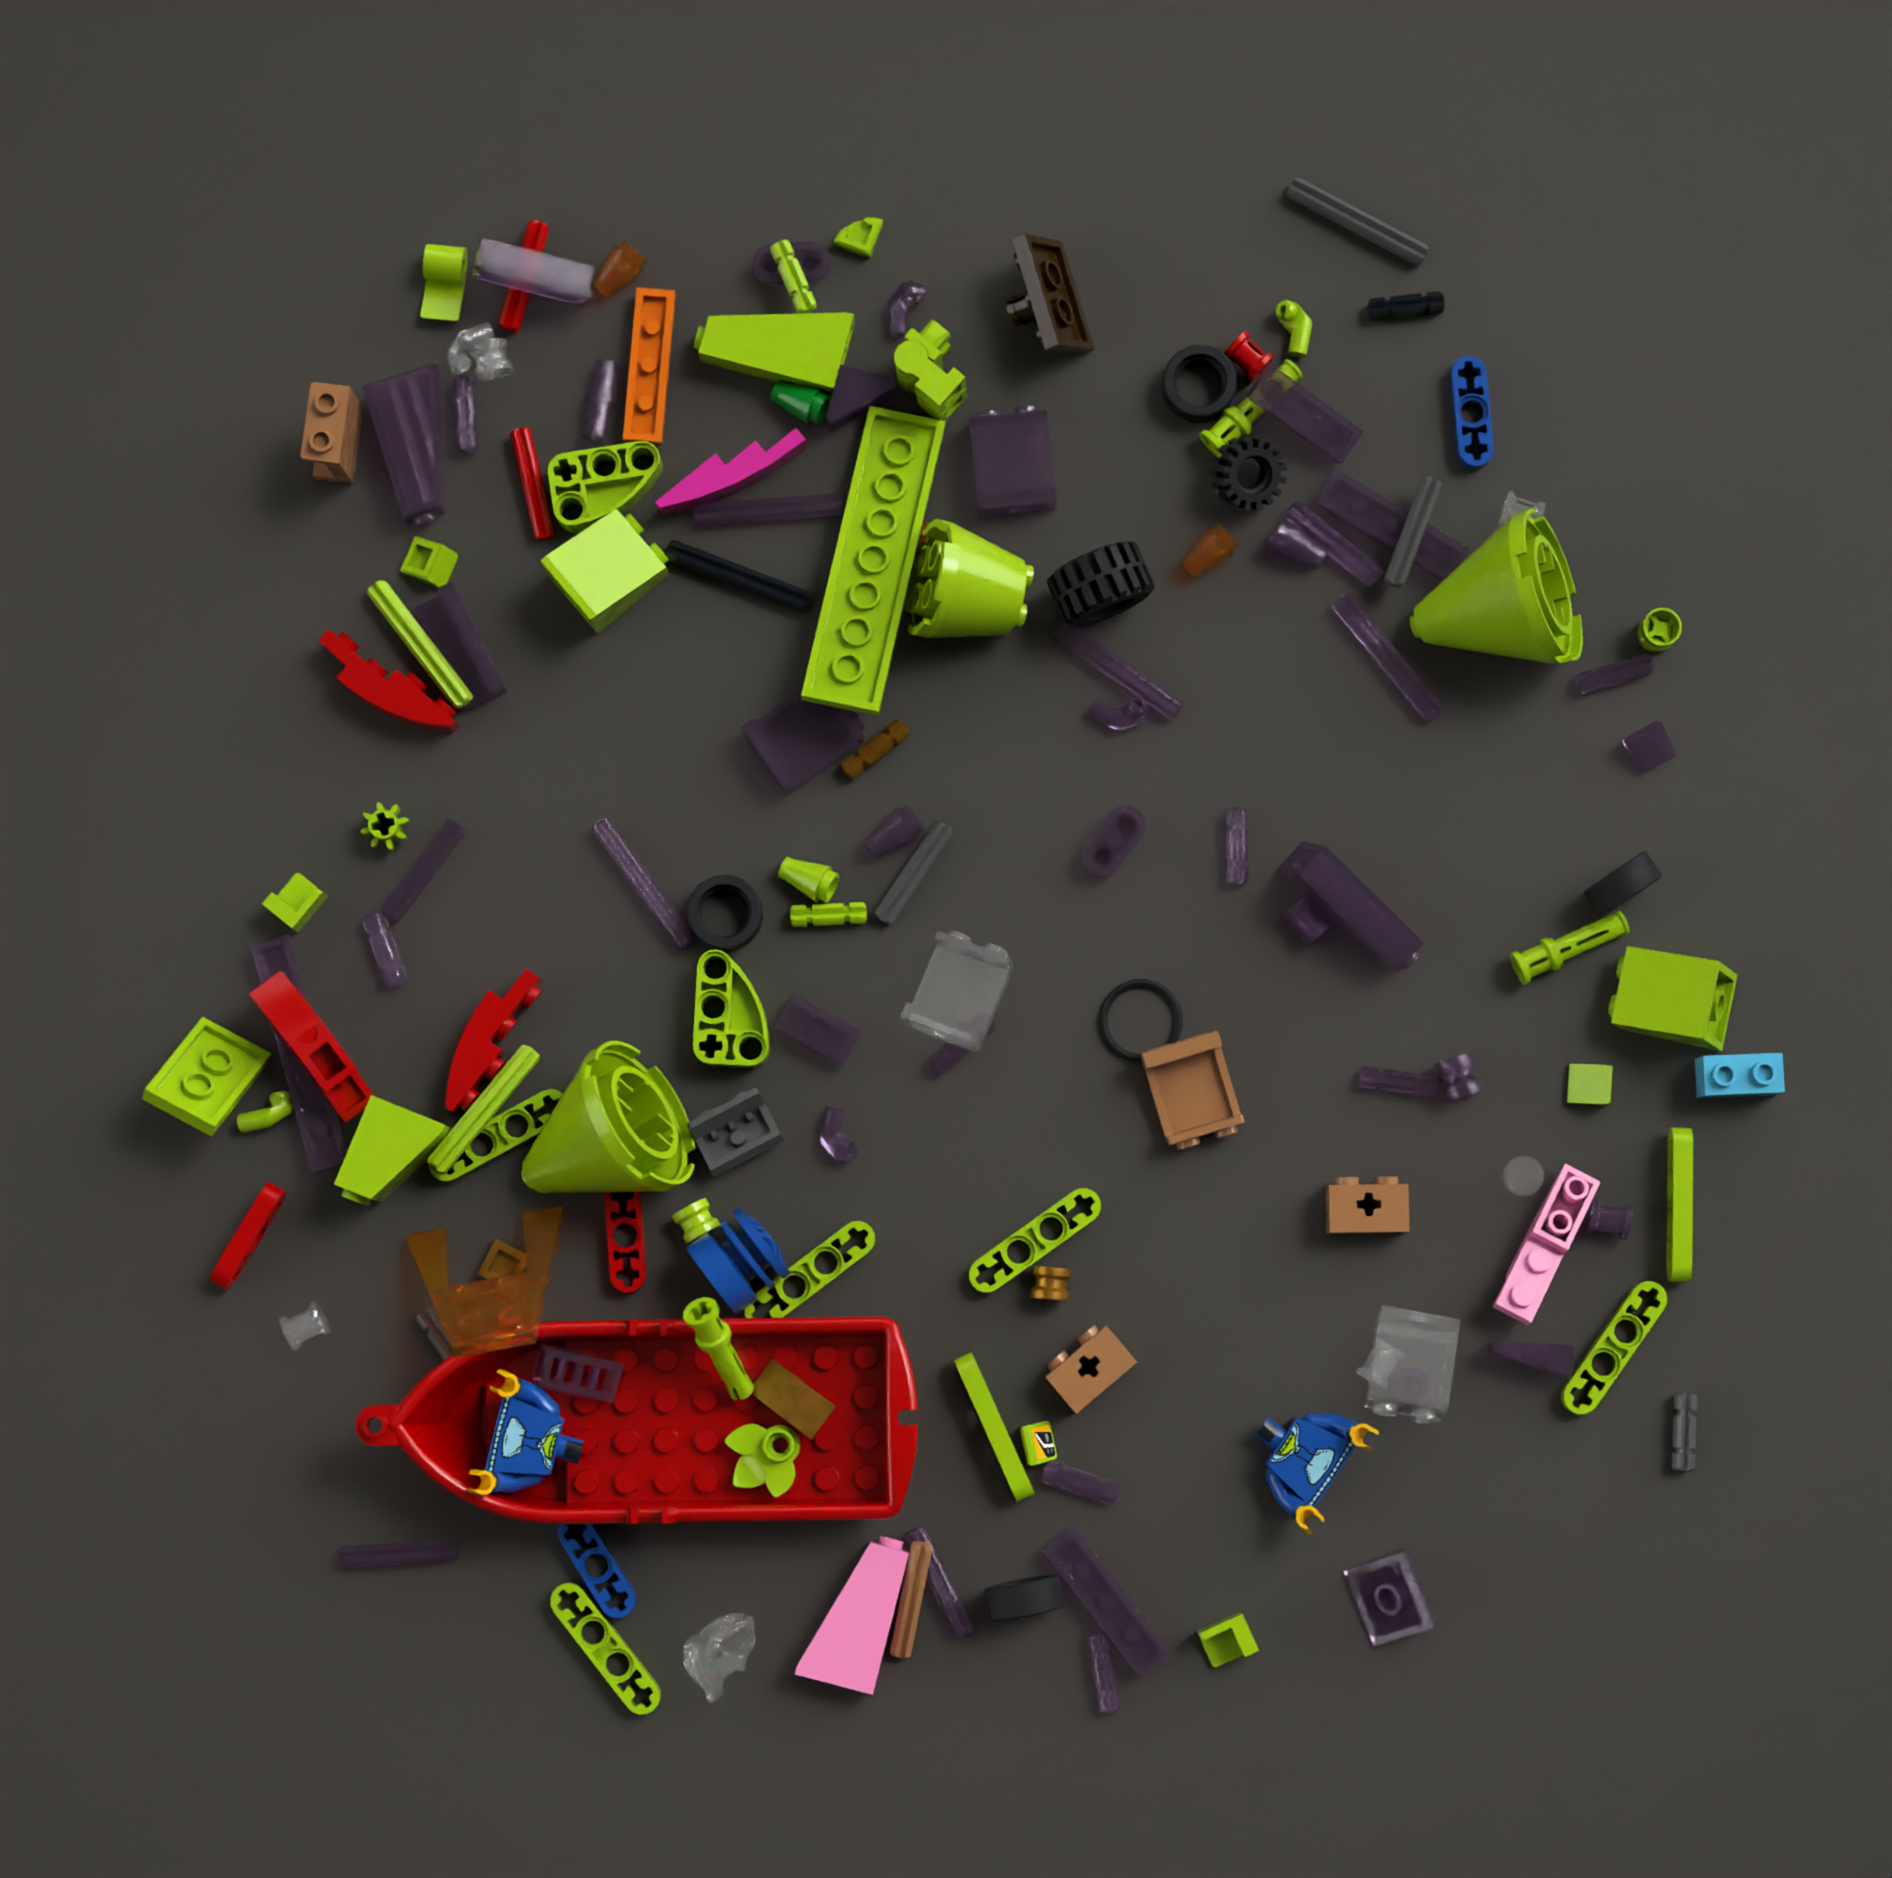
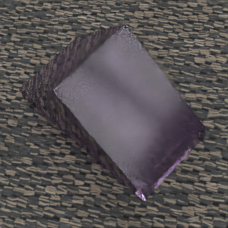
(854, 394)

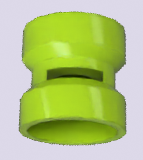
(1659, 623)

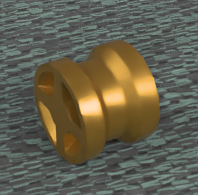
(1050, 1283)

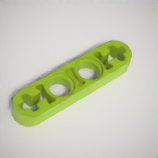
(501, 1139)
(1679, 1204)
(1031, 1235)
(806, 1270)
(1611, 1345)
(994, 1427)
(610, 1644)

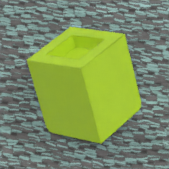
(296, 902)
(1227, 1639)

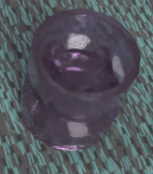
(1456, 1068)

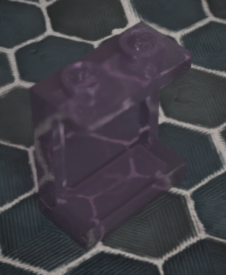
(1012, 461)
(803, 739)

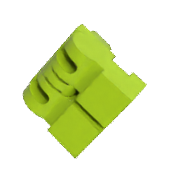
(921, 371)

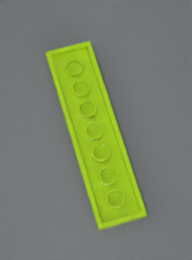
(873, 561)

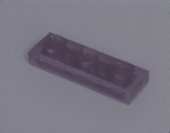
(1304, 413)

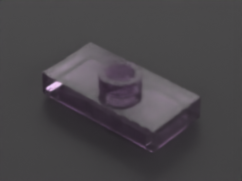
(818, 1030)

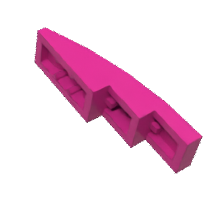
(716, 480)

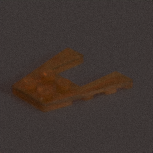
(495, 1310)

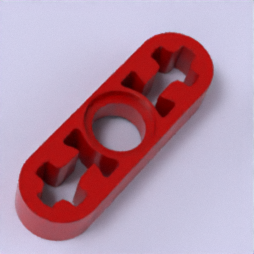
(248, 1236)
(618, 1265)

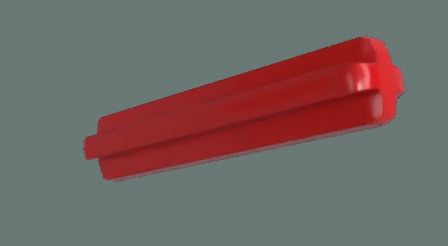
(516, 299)
(532, 484)

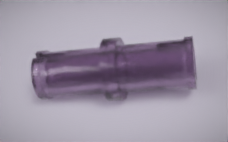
(601, 400)

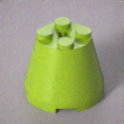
(965, 586)

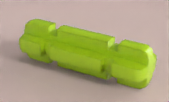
(793, 276)
(828, 914)

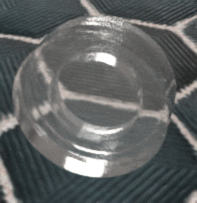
(1523, 1176)

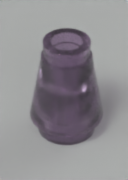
(1295, 546)
(894, 831)

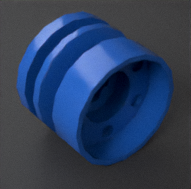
(738, 1260)

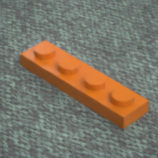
(649, 365)

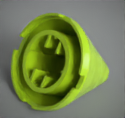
(1507, 598)
(612, 1130)

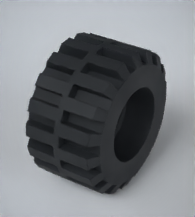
(1100, 584)

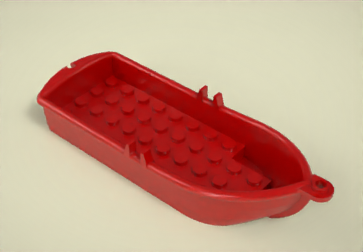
(663, 1439)

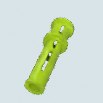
(1236, 421)
(1549, 953)
(714, 1337)

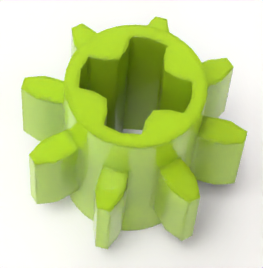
(375, 822)

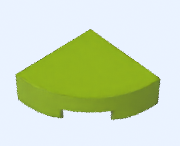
(860, 236)

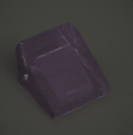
(1649, 746)

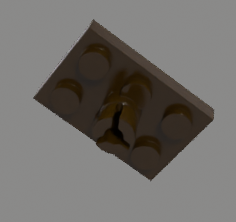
(1049, 296)

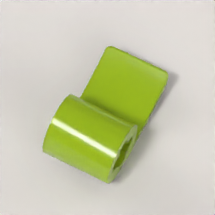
(445, 282)

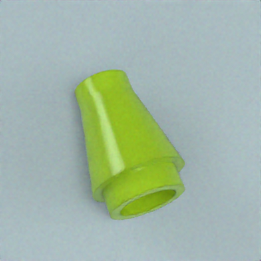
(810, 878)

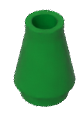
(804, 402)

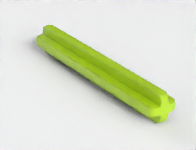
(419, 644)
(483, 1109)

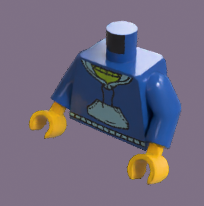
(524, 1439)
(1308, 1459)

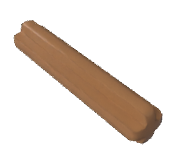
(911, 1599)

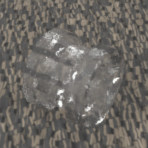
(491, 359)

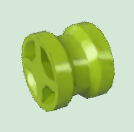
(696, 1220)

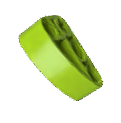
(598, 493)
(740, 1021)

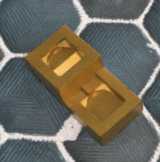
(792, 1399)

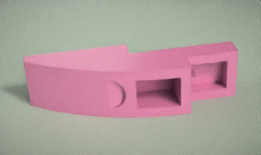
(1546, 1244)

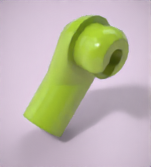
(1297, 324)
(267, 1117)

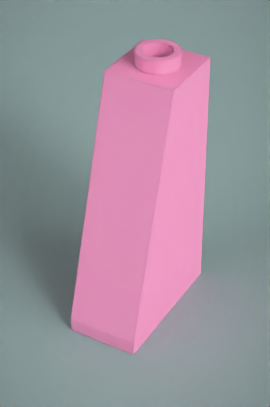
(856, 1629)

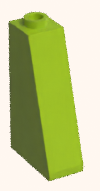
(778, 347)

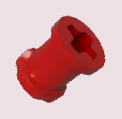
(1248, 356)

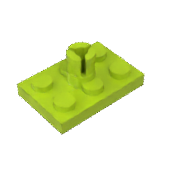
(206, 1076)

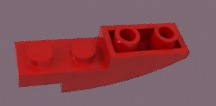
(396, 696)
(312, 1045)
(476, 1053)

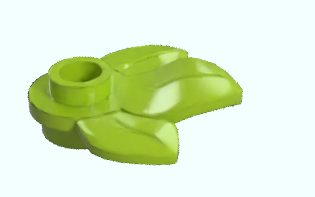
(760, 1460)

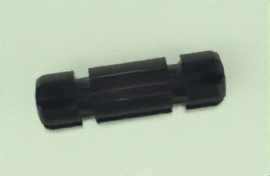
(1406, 306)

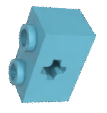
(1739, 1075)

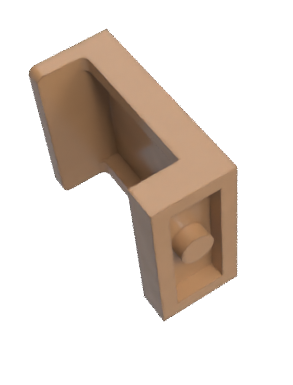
(332, 432)
(1192, 1089)

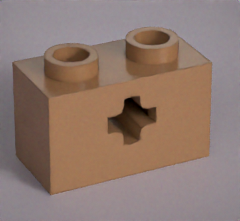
(1346, 1218)
(1113, 1363)

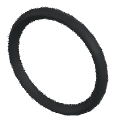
(1129, 985)

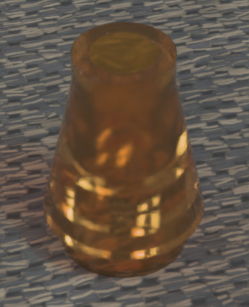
(619, 268)
(1210, 550)

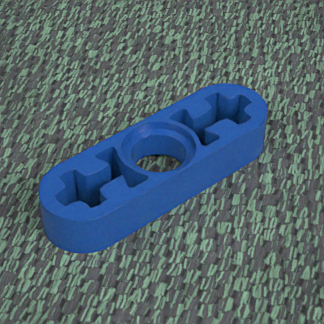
(1485, 439)
(591, 1581)

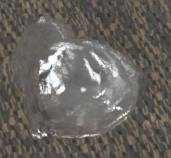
(719, 1652)

